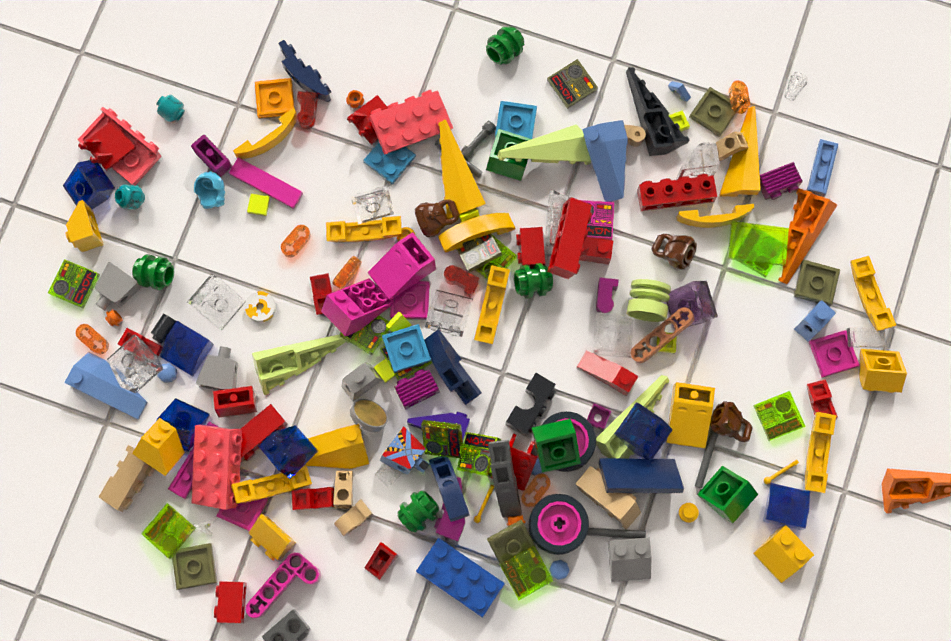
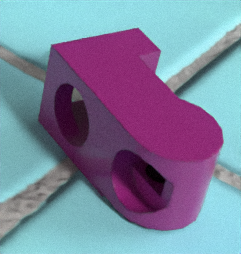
(604, 300)

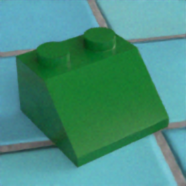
(508, 167)
(556, 445)
(728, 494)

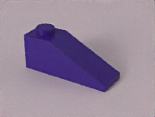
(458, 418)

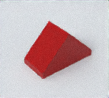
(381, 560)

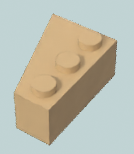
(126, 481)
(618, 505)

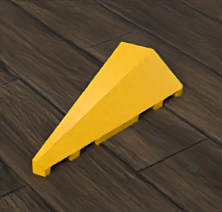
(743, 169)
(456, 175)

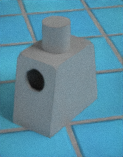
(115, 287)
(218, 371)
(360, 381)

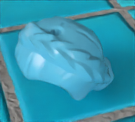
(210, 190)

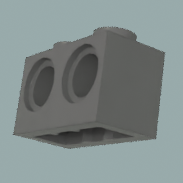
(283, 628)

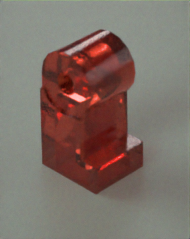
(307, 115)
(456, 276)

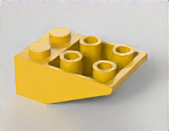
(690, 414)

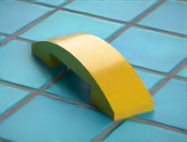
(287, 123)
(692, 218)
(475, 228)
(367, 231)
(870, 295)
(492, 304)
(818, 452)
(270, 486)

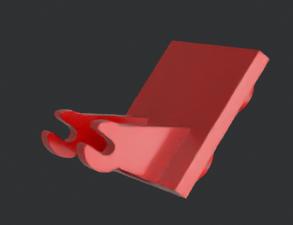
(360, 118)
(108, 145)
(522, 463)

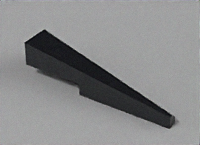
(661, 132)

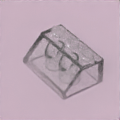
(554, 211)

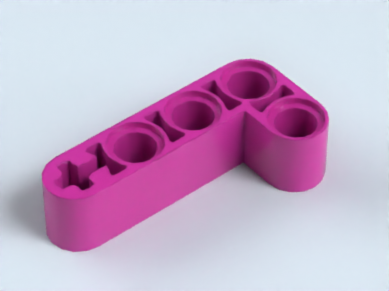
(279, 588)

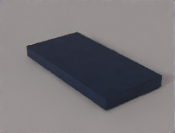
(640, 475)

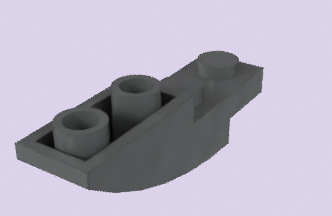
(504, 478)

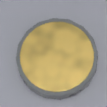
(368, 415)

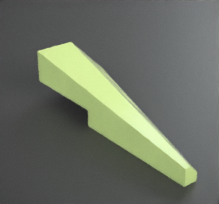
(561, 145)
(283, 362)
(608, 442)

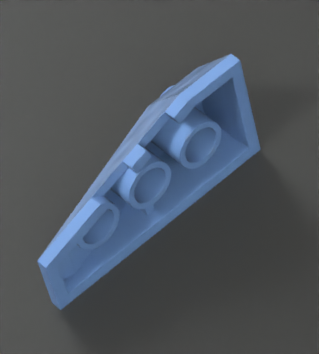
(607, 152)
(95, 378)

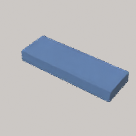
(822, 167)

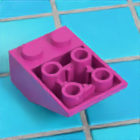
(402, 266)
(355, 306)

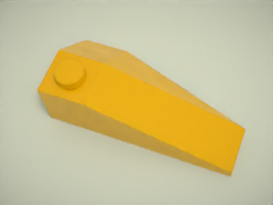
(340, 449)

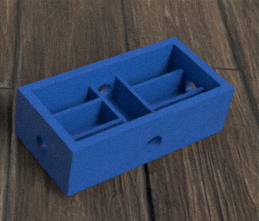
(460, 577)

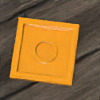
(274, 97)

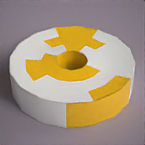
(266, 312)

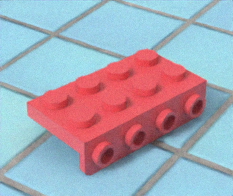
(409, 121)
(136, 163)
(216, 466)

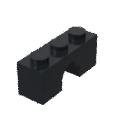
(541, 390)

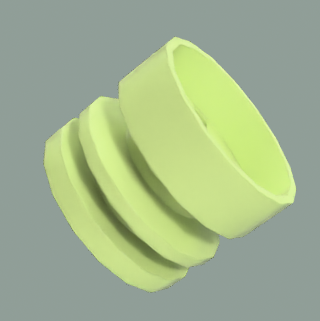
(648, 300)

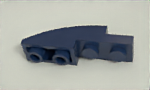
(303, 75)
(448, 367)
(449, 488)

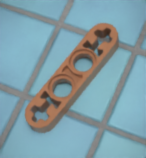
(660, 332)

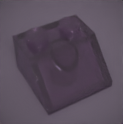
(695, 297)

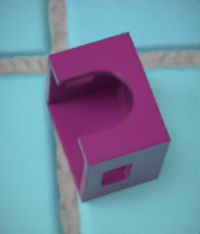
(605, 413)

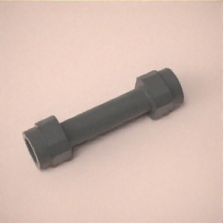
(487, 129)

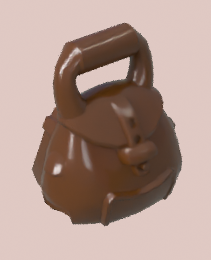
(433, 217)
(678, 250)
(727, 421)

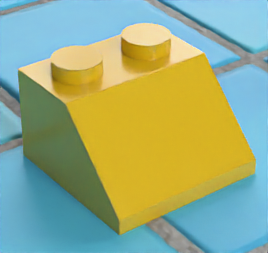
(83, 228)
(881, 370)
(160, 447)
(271, 537)
(783, 553)

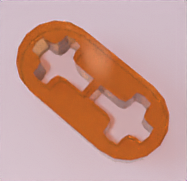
(736, 87)
(292, 237)
(347, 272)
(94, 336)
(539, 493)

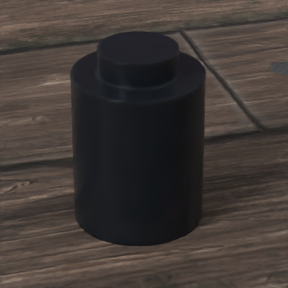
(162, 328)

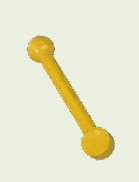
(767, 480)
(477, 519)

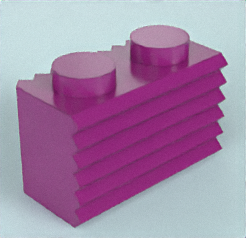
(211, 155)
(779, 181)
(417, 388)

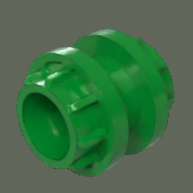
(505, 45)
(153, 272)
(533, 280)
(418, 511)

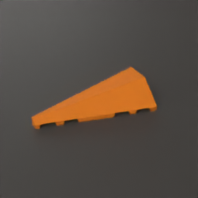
(808, 221)
(908, 487)

